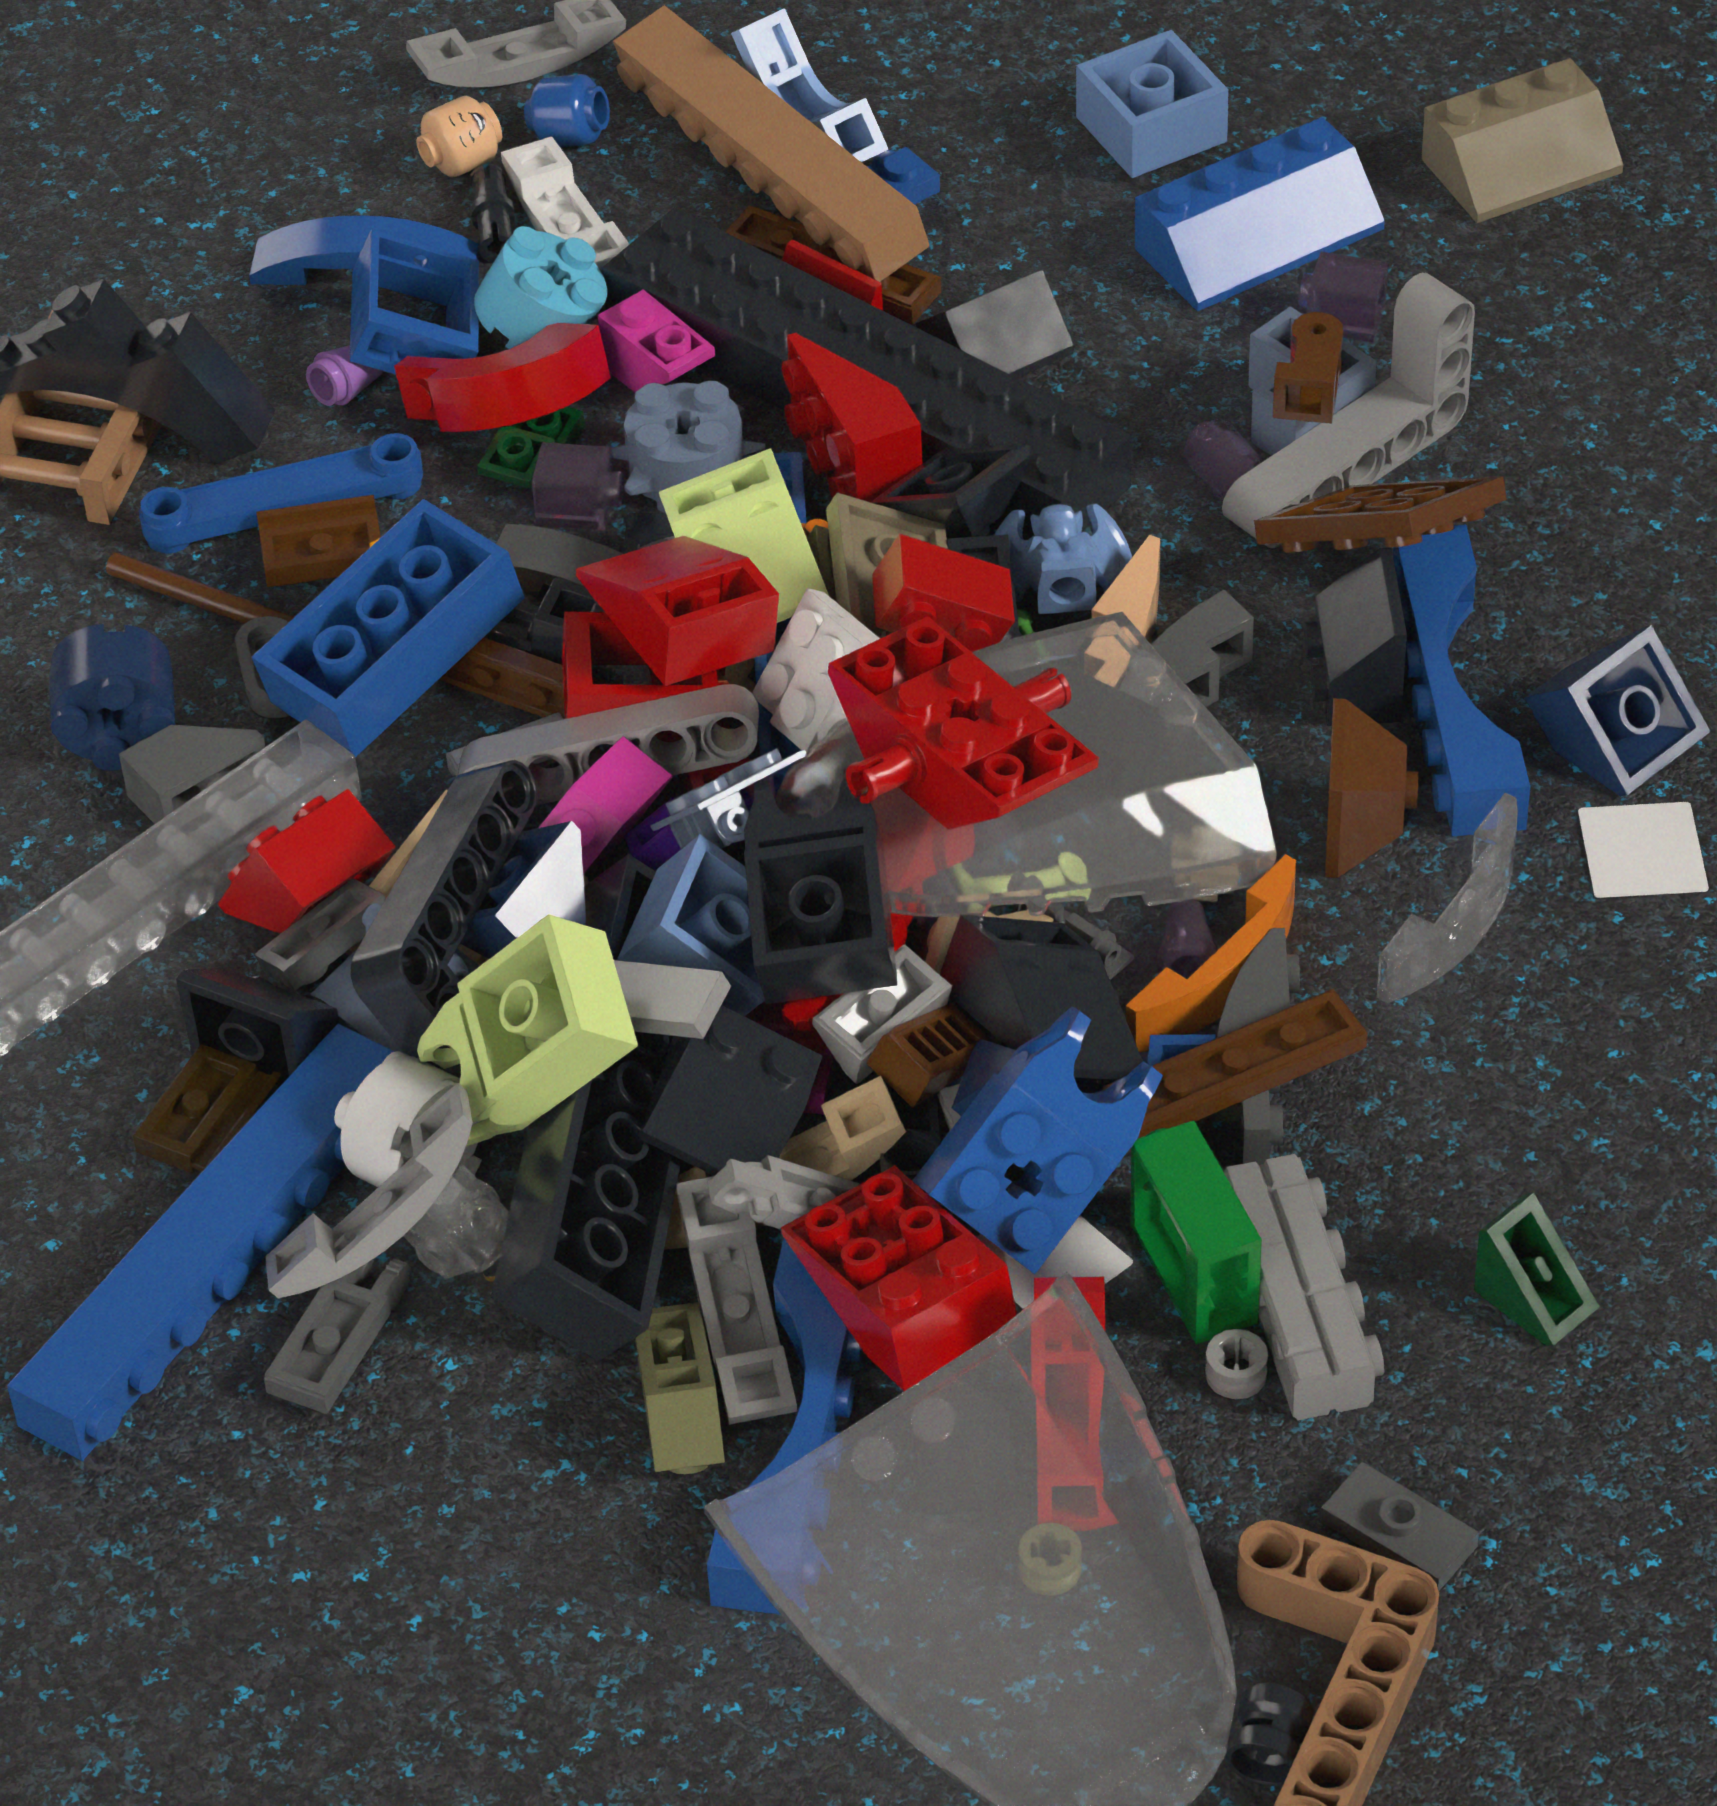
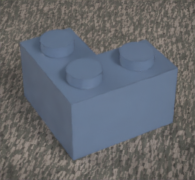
(1272, 345)

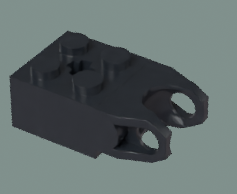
(818, 899)

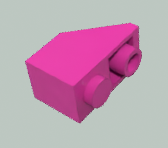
(649, 342)

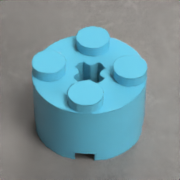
(539, 284)

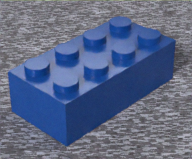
(389, 627)

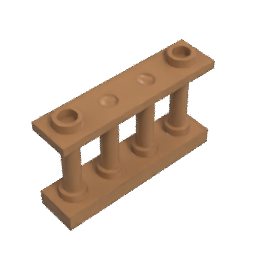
(116, 445)

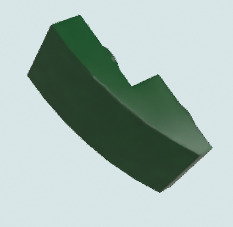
(516, 448)

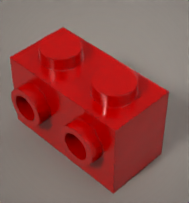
(953, 589)

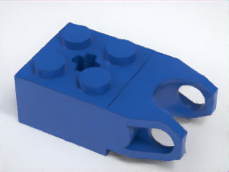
(1050, 1128)

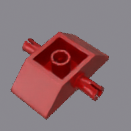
(952, 727)

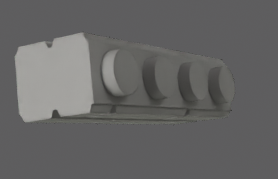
(1303, 1298)

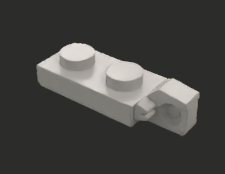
(773, 1189)

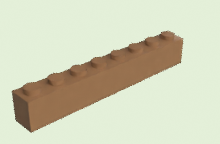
(771, 145)

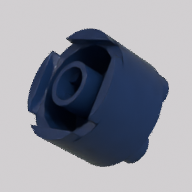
(109, 692)

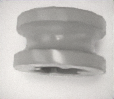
(1236, 1382)

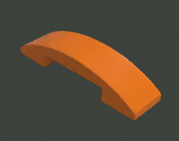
(1187, 1005)

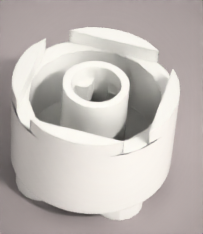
(381, 1110)

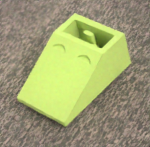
(751, 514)

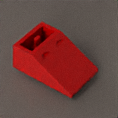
(850, 420)
(686, 606)
(903, 1275)

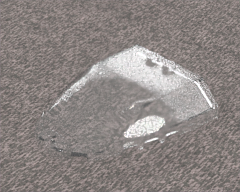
(1160, 818)
(1008, 1573)

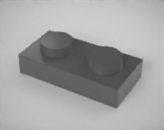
(319, 937)

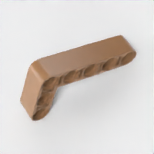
(1375, 1637)

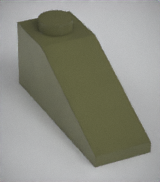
(679, 1391)

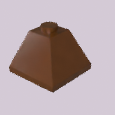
(1365, 788)

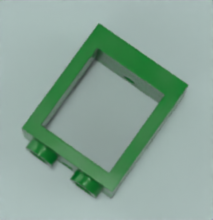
(1195, 1231)

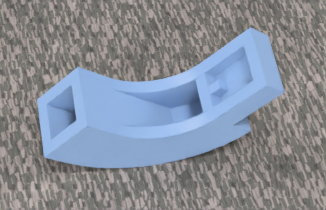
(778, 61)

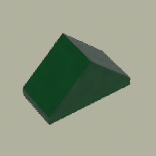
(1530, 1273)

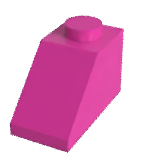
(610, 800)

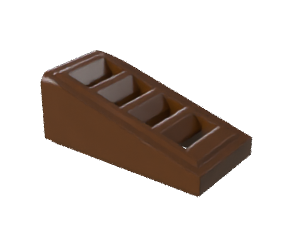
(926, 1053)

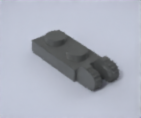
(335, 1336)

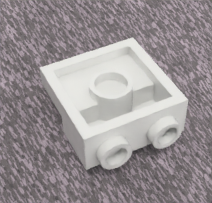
(797, 678)

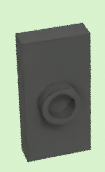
(1398, 1524)

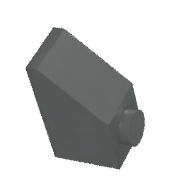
(181, 763)

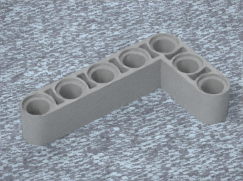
(1385, 424)

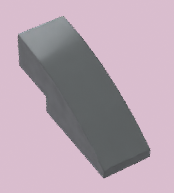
(1208, 644)

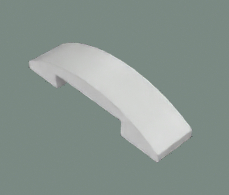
(554, 202)

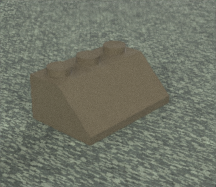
(1521, 140)

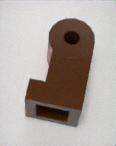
(1310, 382)

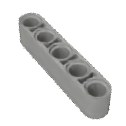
(574, 739)

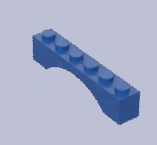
(1470, 753)
(824, 1355)

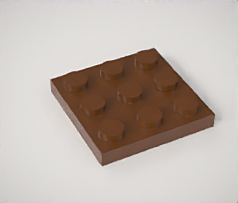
(1384, 510)

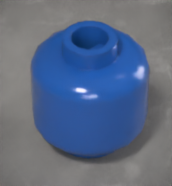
(568, 110)

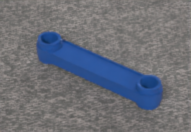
(177, 517)

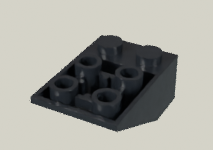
(1029, 973)

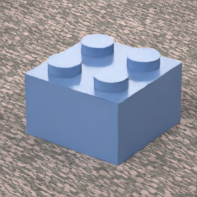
(1151, 103)
(699, 920)

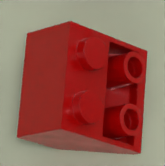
(305, 862)

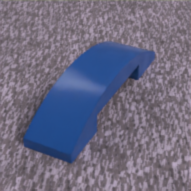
(336, 243)

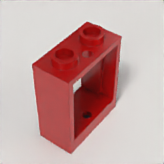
(597, 641)

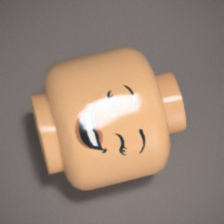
(459, 136)

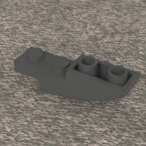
(1257, 993)

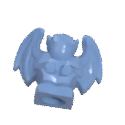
(1061, 559)

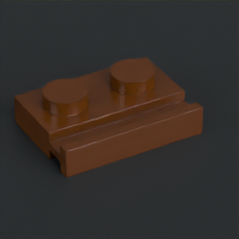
(316, 539)

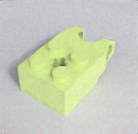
(532, 1025)

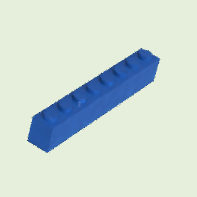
(193, 1255)

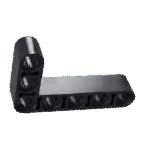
(407, 950)

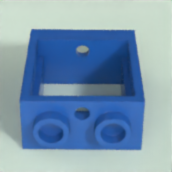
(446, 278)

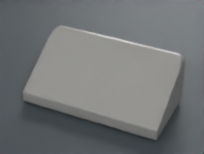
(860, 1018)

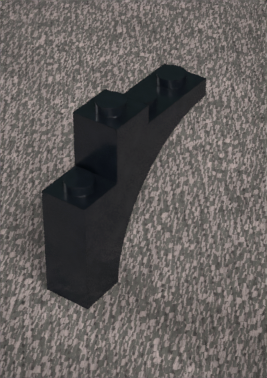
(159, 370)

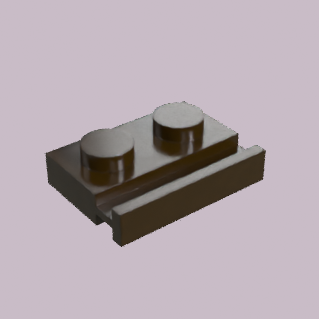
(204, 1109)

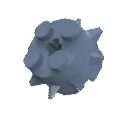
(680, 435)

